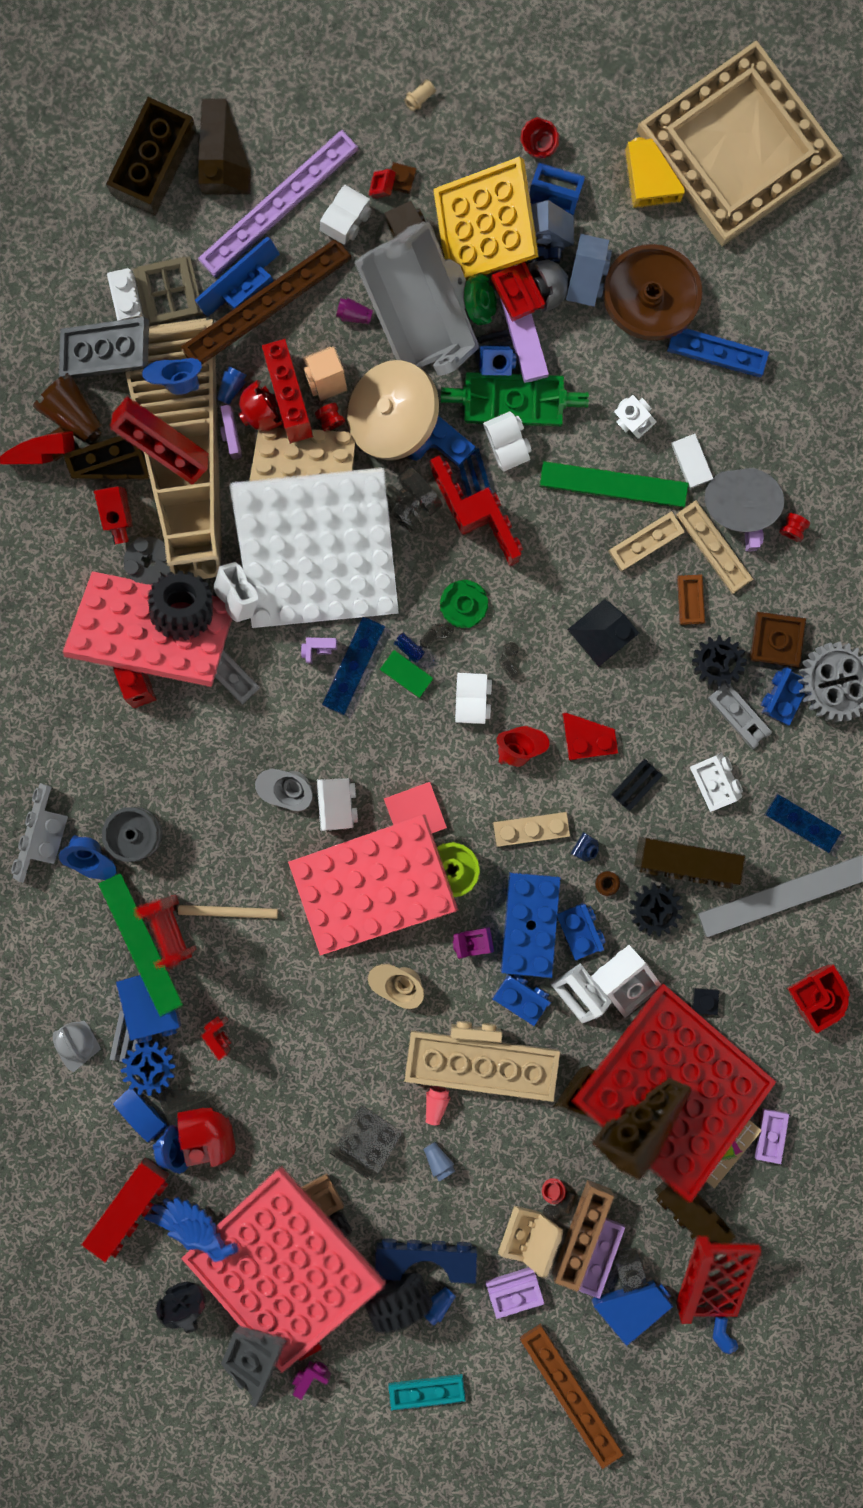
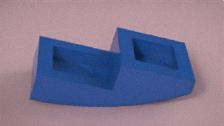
(140, 1115)

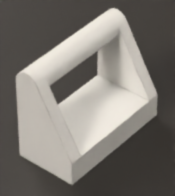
(587, 991)

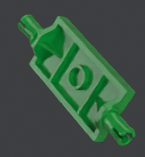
(535, 402)

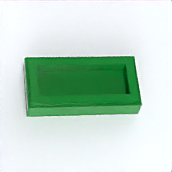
(406, 674)

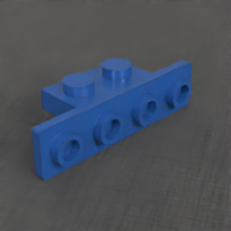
(241, 280)

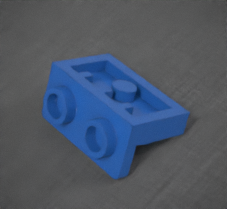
(784, 697)
(580, 931)
(521, 999)

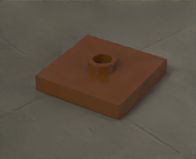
(777, 639)

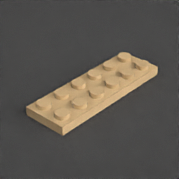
(482, 1066)

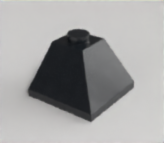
(603, 632)

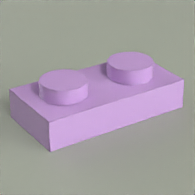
(772, 1136)

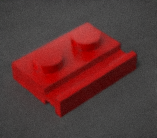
(518, 291)

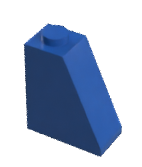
(633, 1311)

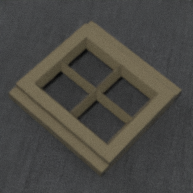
(147, 296)

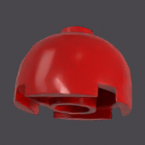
(259, 408)

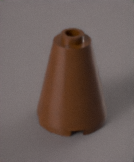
(69, 409)

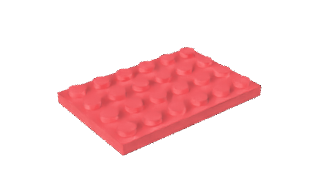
(117, 632)
(373, 885)

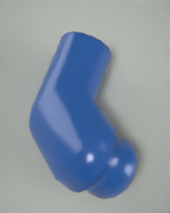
(721, 1338)

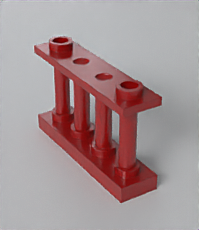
(166, 931)

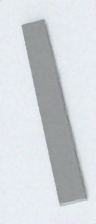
(782, 896)

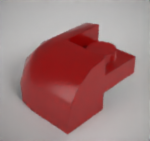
(821, 997)
(205, 1137)

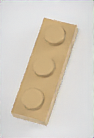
(646, 541)
(531, 829)

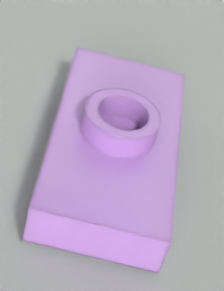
(229, 432)

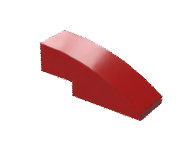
(39, 449)

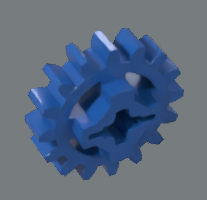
(137, 1069)

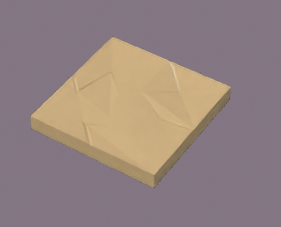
(740, 142)

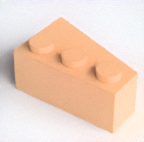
(325, 374)

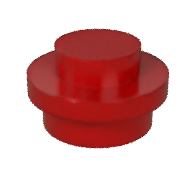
(553, 1191)

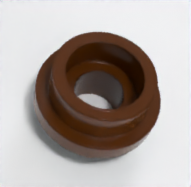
(607, 891)

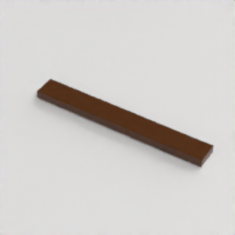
(266, 302)

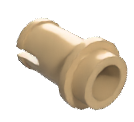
(419, 95)

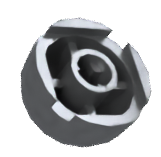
(550, 281)

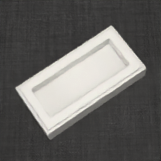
(692, 461)

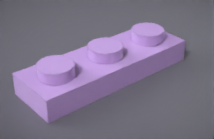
(602, 1258)

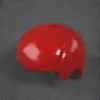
(542, 131)

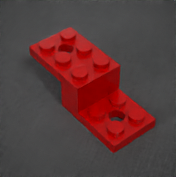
(476, 510)

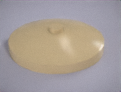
(393, 410)

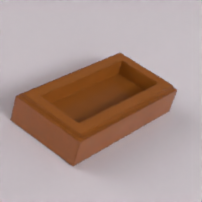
(691, 599)

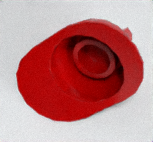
(521, 745)

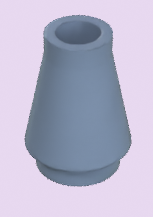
(439, 1162)

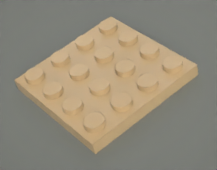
(317, 455)

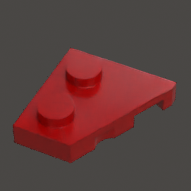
(588, 738)

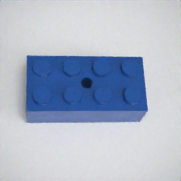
(528, 899)

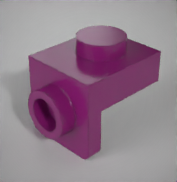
(473, 942)
(303, 1379)

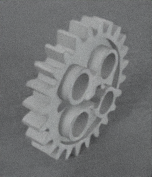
(831, 659)

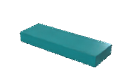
(426, 1392)

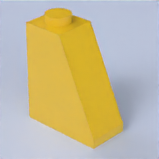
(650, 175)

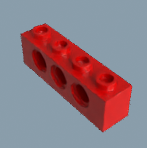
(287, 391)

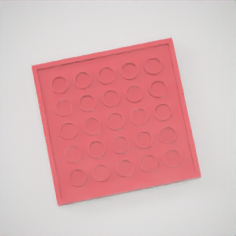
(290, 1270)

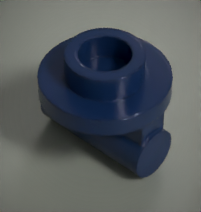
(586, 848)

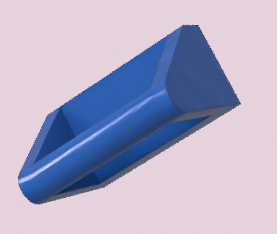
(560, 196)

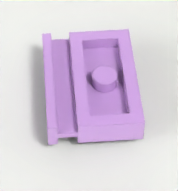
(514, 1292)

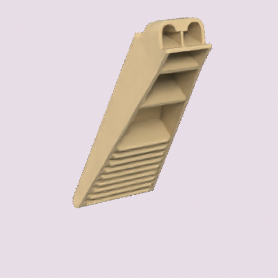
(186, 511)

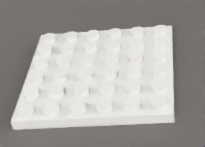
(316, 547)

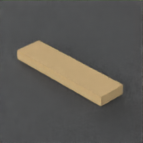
(714, 547)

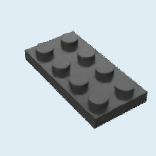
(104, 348)

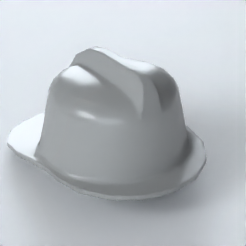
(284, 789)
(75, 1044)

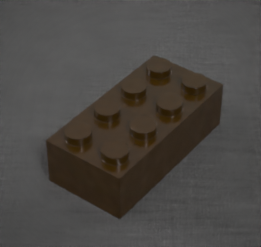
(151, 156)
(691, 861)

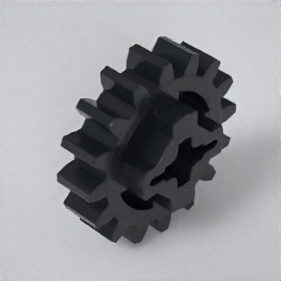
(710, 667)
(654, 897)

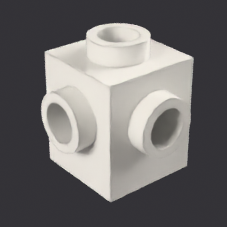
(635, 416)

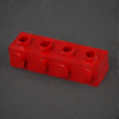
(159, 440)
(125, 1209)

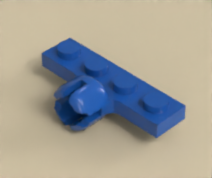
(448, 442)

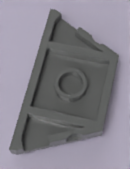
(252, 1360)

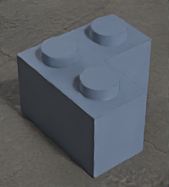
(552, 225)
(590, 264)

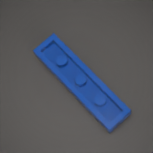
(719, 352)

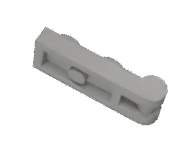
(739, 715)

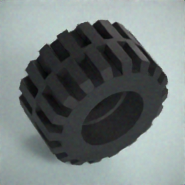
(177, 589)
(399, 1303)

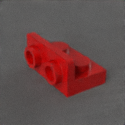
(215, 1040)

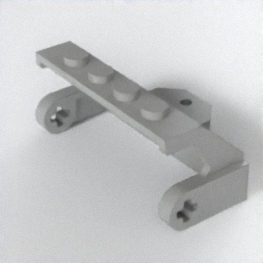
(419, 300)

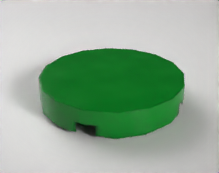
(480, 299)
(470, 607)

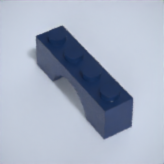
(457, 1261)

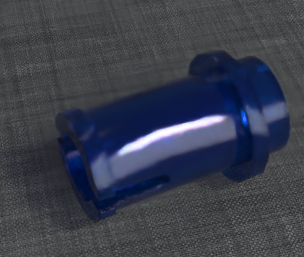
(409, 647)

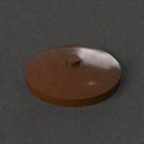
(652, 292)

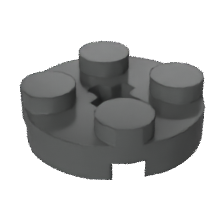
(134, 562)

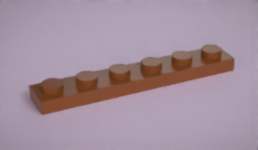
(571, 1396)

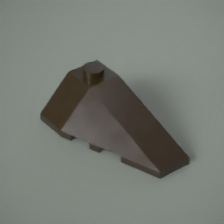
(221, 153)
(640, 1133)

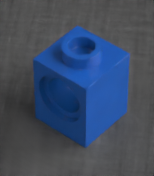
(487, 355)

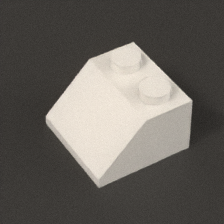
(336, 804)
(626, 981)

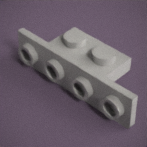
(41, 836)

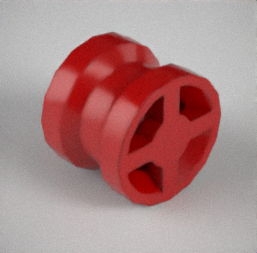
(329, 417)
(794, 527)

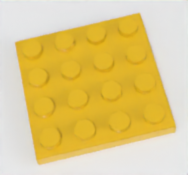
(487, 219)

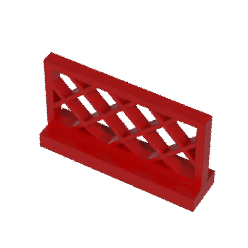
(698, 1279)

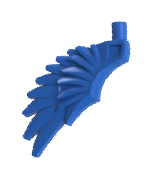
(191, 1228)

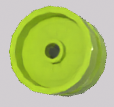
(466, 863)

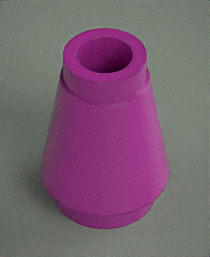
(352, 311)

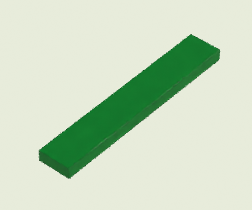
(613, 484)
(140, 945)

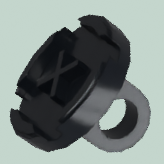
(181, 1307)

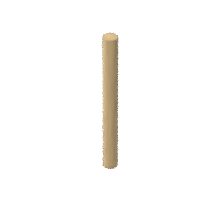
(227, 911)

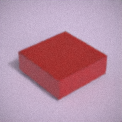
(382, 183)

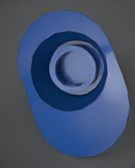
(175, 375)
(86, 858)
(168, 1151)

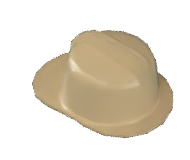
(397, 985)

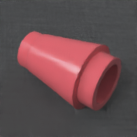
(436, 1104)

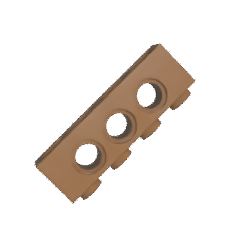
(582, 1235)

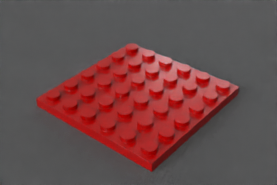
(679, 1044)

